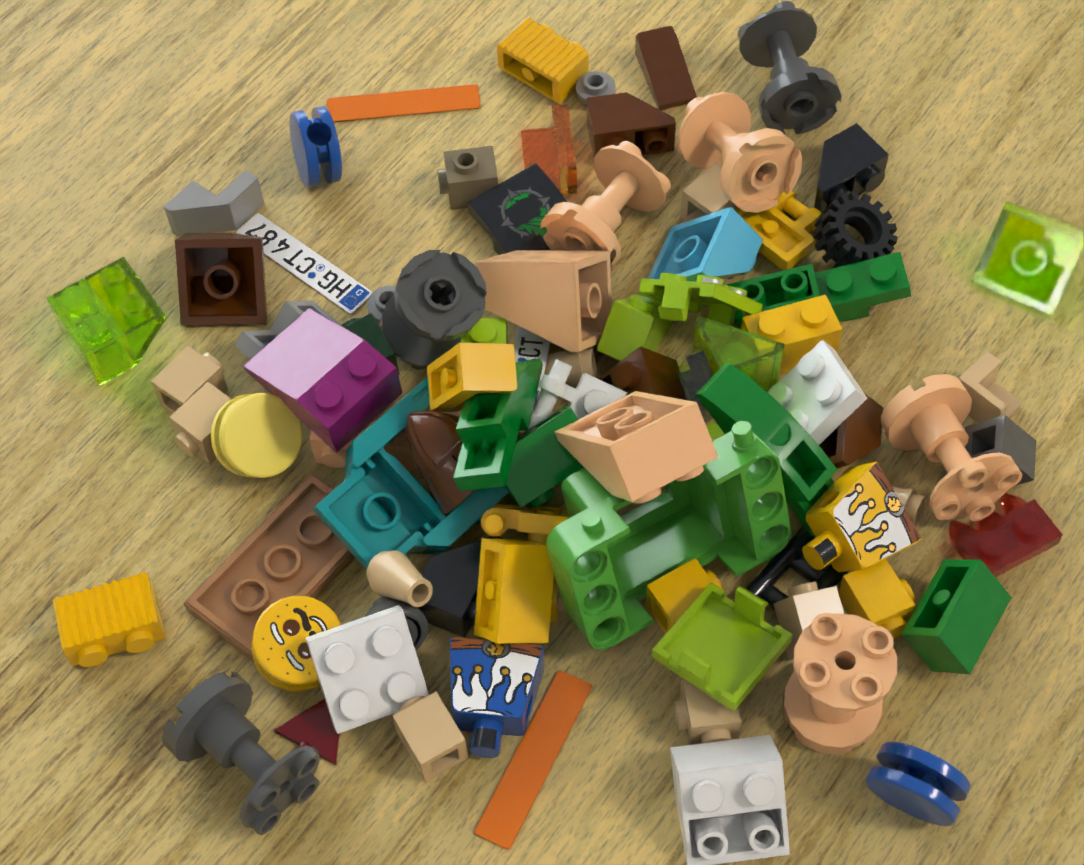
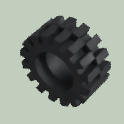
(865, 219)

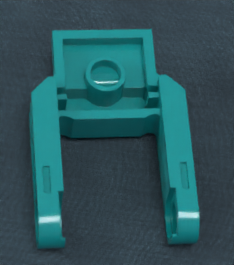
(384, 505)

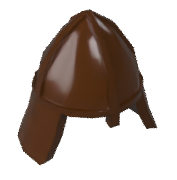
(435, 452)

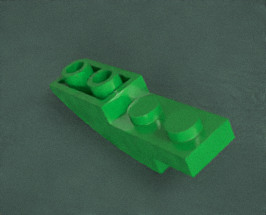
(847, 287)
(491, 427)
(804, 466)

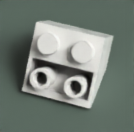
(730, 800)

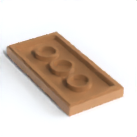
(281, 559)

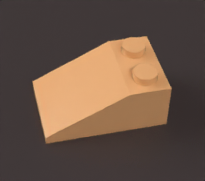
(640, 444)

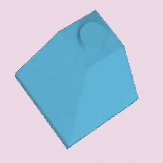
(710, 246)

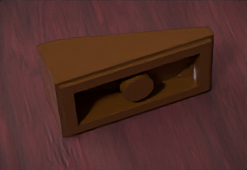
(664, 67)

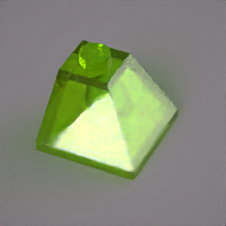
(1030, 257)

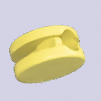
(256, 435)

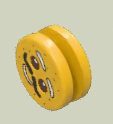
(281, 645)

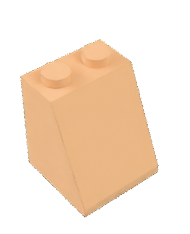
(552, 293)

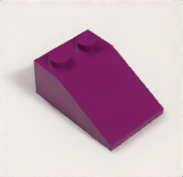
(326, 377)

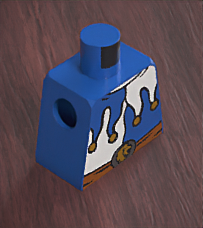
(493, 689)

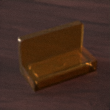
(553, 150)

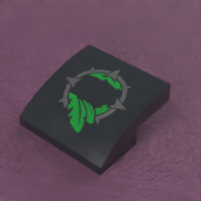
(515, 209)

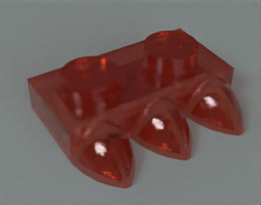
(1006, 539)

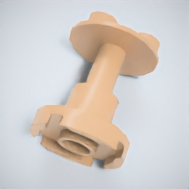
(754, 163)
(591, 226)
(932, 422)
(839, 682)

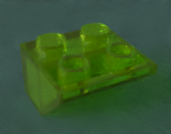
(108, 319)

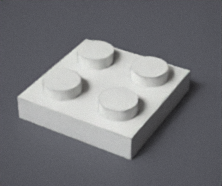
(819, 392)
(367, 668)

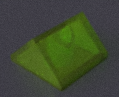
(750, 353)

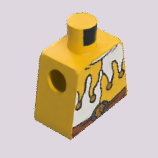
(858, 522)

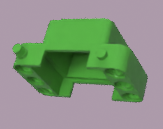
(608, 559)

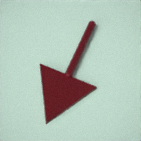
(313, 729)

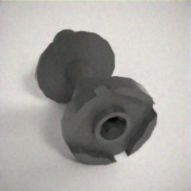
(798, 94)
(433, 306)
(217, 725)

